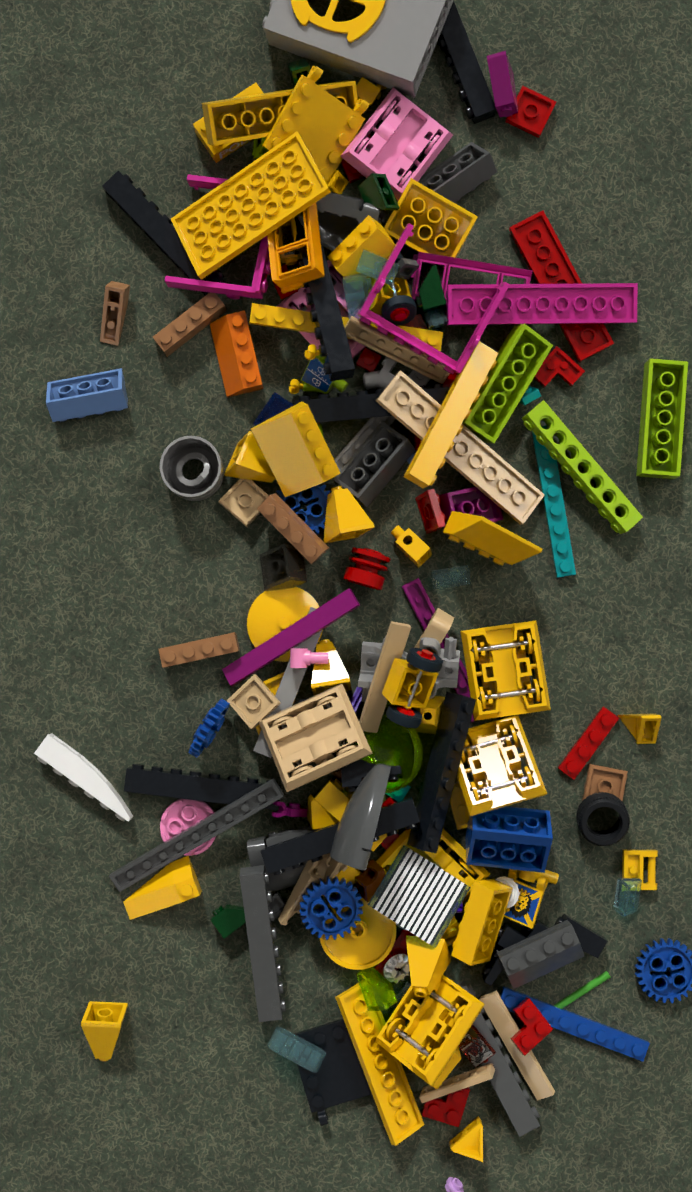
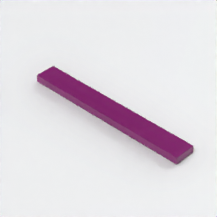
(424, 611)
(291, 637)

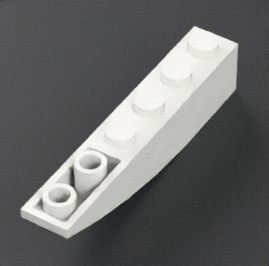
(81, 773)

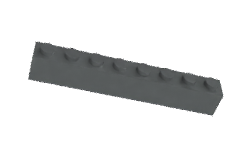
(261, 943)
(504, 1080)

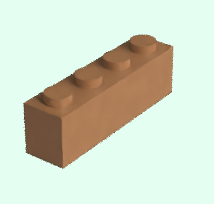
(189, 323)
(293, 528)
(199, 650)

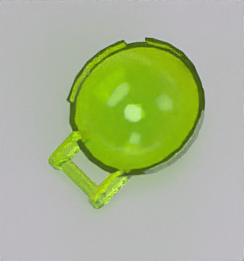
(395, 747)

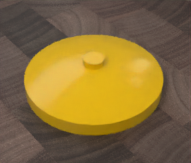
(275, 612)
(366, 943)

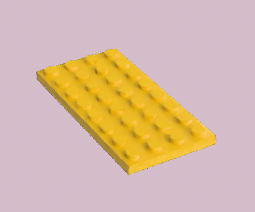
(250, 205)

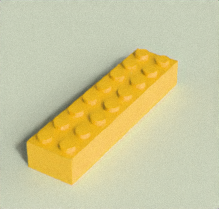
(255, 114)

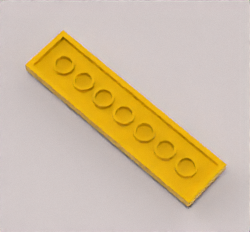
(380, 1068)

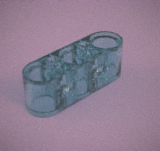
(296, 1049)

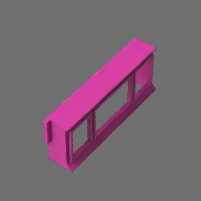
(449, 262)

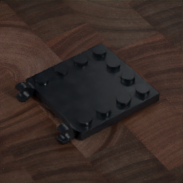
(340, 1073)

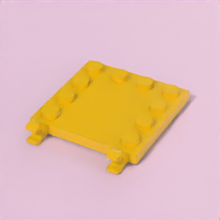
(321, 121)

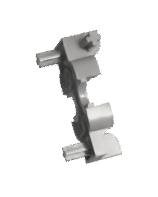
(447, 675)

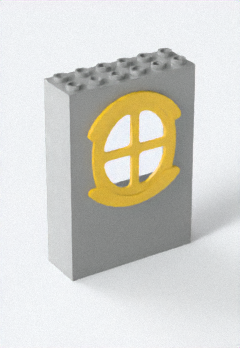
(383, 44)

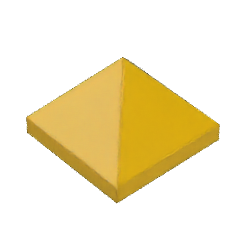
(338, 183)

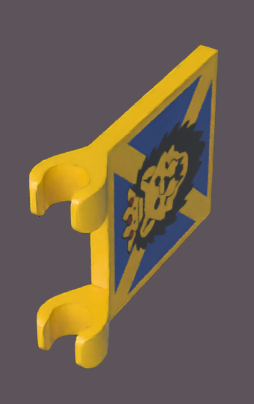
(529, 902)

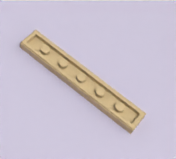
(387, 346)
(375, 701)
(507, 1029)

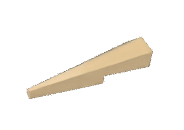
(310, 873)

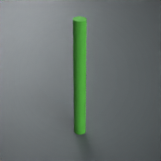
(583, 990)

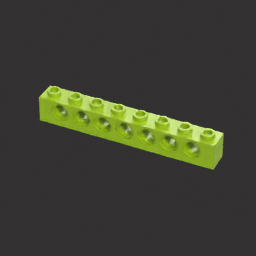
(579, 456)

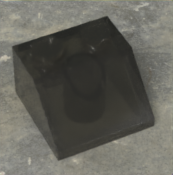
(282, 568)

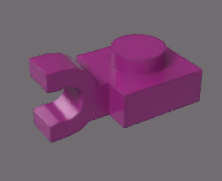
(292, 810)

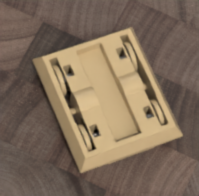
(313, 736)

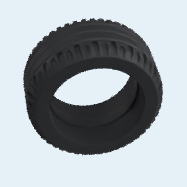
(608, 836)

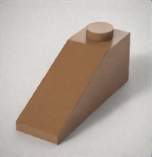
(114, 312)

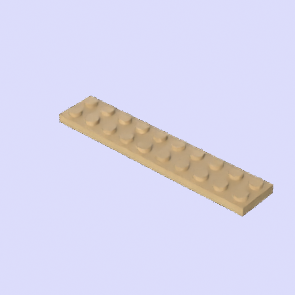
(469, 454)

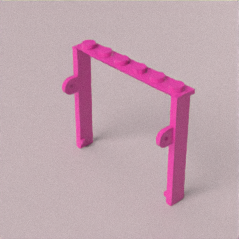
(232, 291)
(417, 345)

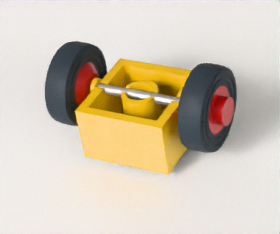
(395, 301)
(411, 686)

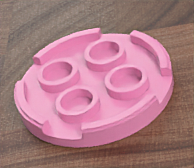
(182, 815)

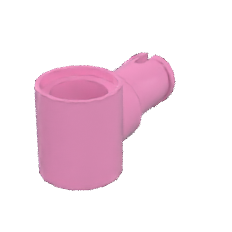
(303, 658)

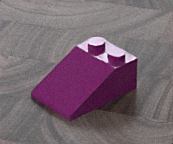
(470, 502)

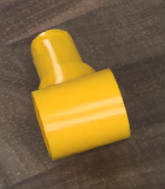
(533, 876)

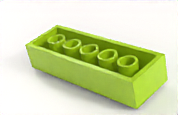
(507, 382)
(662, 419)

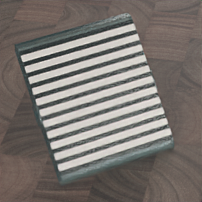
(419, 896)

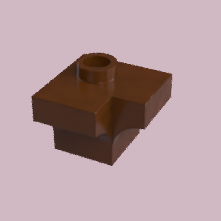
(369, 880)

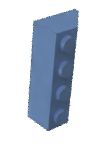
(86, 395)

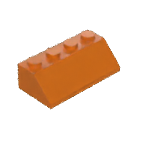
(236, 354)

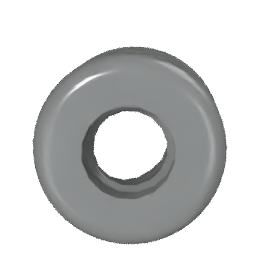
(176, 456)

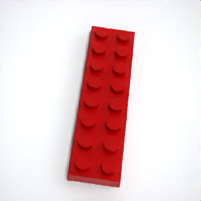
(552, 266)

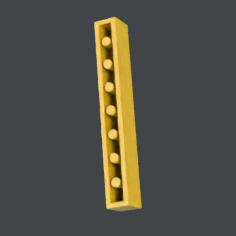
(450, 416)

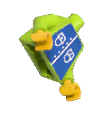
(314, 376)

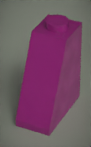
(502, 84)

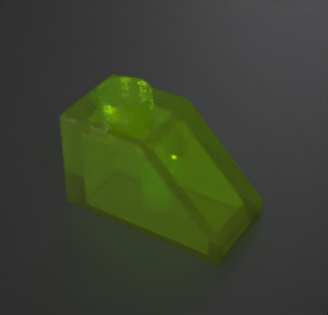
(376, 990)

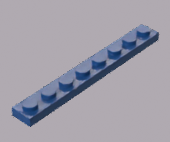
(581, 1026)

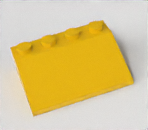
(437, 222)
(295, 449)
(489, 539)

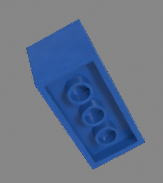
(509, 839)

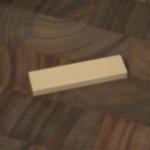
(458, 1082)

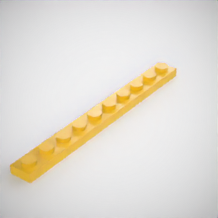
(301, 321)

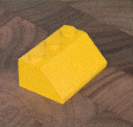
(367, 236)

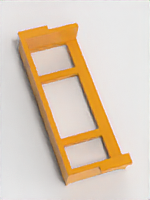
(315, 269)

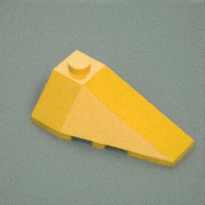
(167, 888)

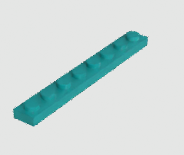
(554, 511)

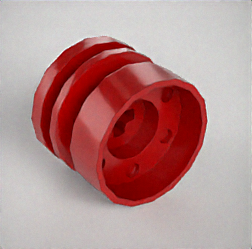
(367, 568)

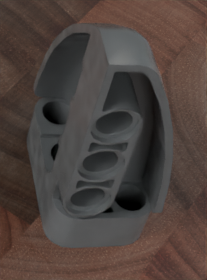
(340, 216)
(360, 819)
(291, 875)

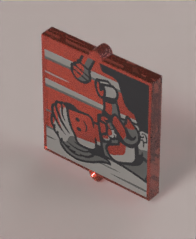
(476, 1047)

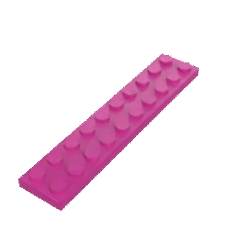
(544, 303)

